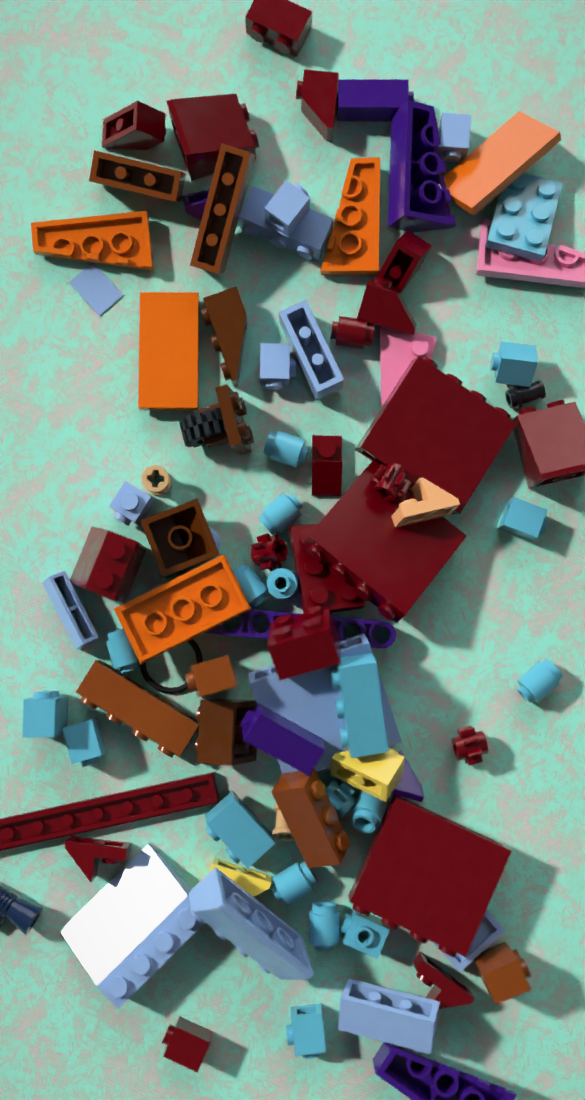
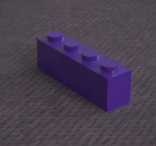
(416, 172)
(430, 1080)

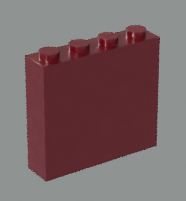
(437, 431)
(376, 558)
(428, 876)

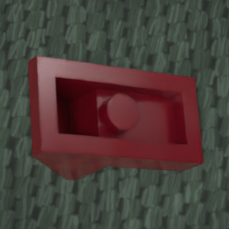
(326, 465)
(89, 850)
(446, 987)

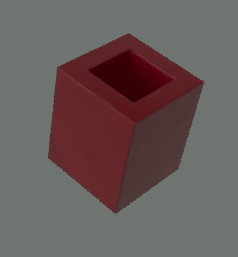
(186, 1043)

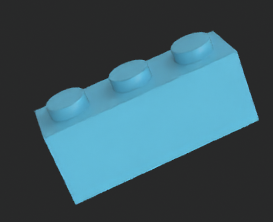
(360, 705)

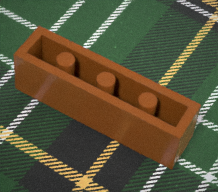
(222, 209)
(137, 707)

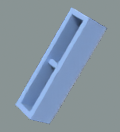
(66, 613)

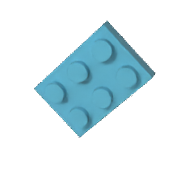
(524, 217)

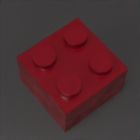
(304, 642)

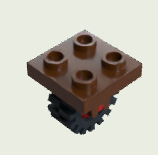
(219, 424)

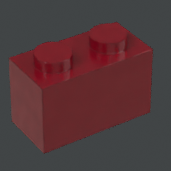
(279, 24)

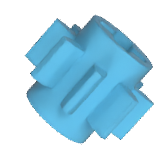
(341, 797)

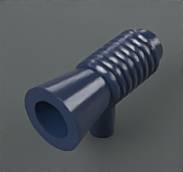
(17, 911)

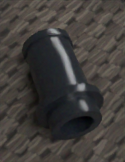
(520, 395)

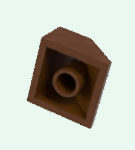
(180, 538)
(221, 733)

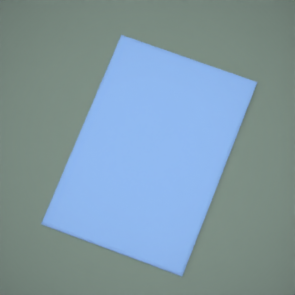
(96, 288)

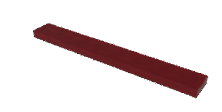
(108, 810)

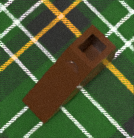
(229, 324)

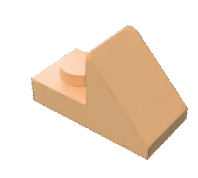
(428, 504)

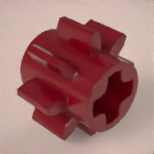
(391, 481)
(269, 552)
(470, 745)

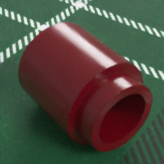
(352, 332)

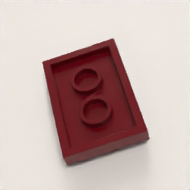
(315, 580)

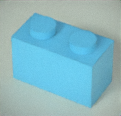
(45, 714)
(239, 830)

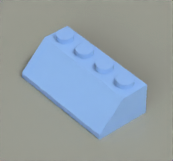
(250, 926)

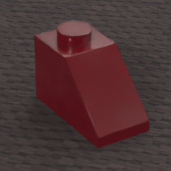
(318, 100)
(134, 128)
(404, 260)
(385, 307)

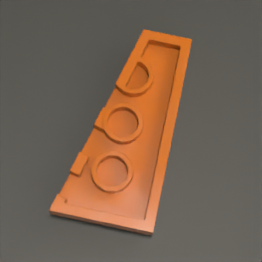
(356, 230)
(101, 239)

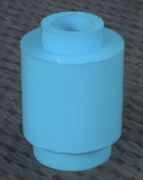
(286, 448)
(281, 513)
(251, 585)
(291, 588)
(121, 652)
(539, 681)
(368, 812)
(293, 882)
(324, 925)

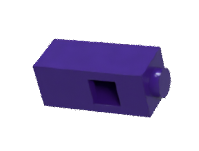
(371, 98)
(282, 739)

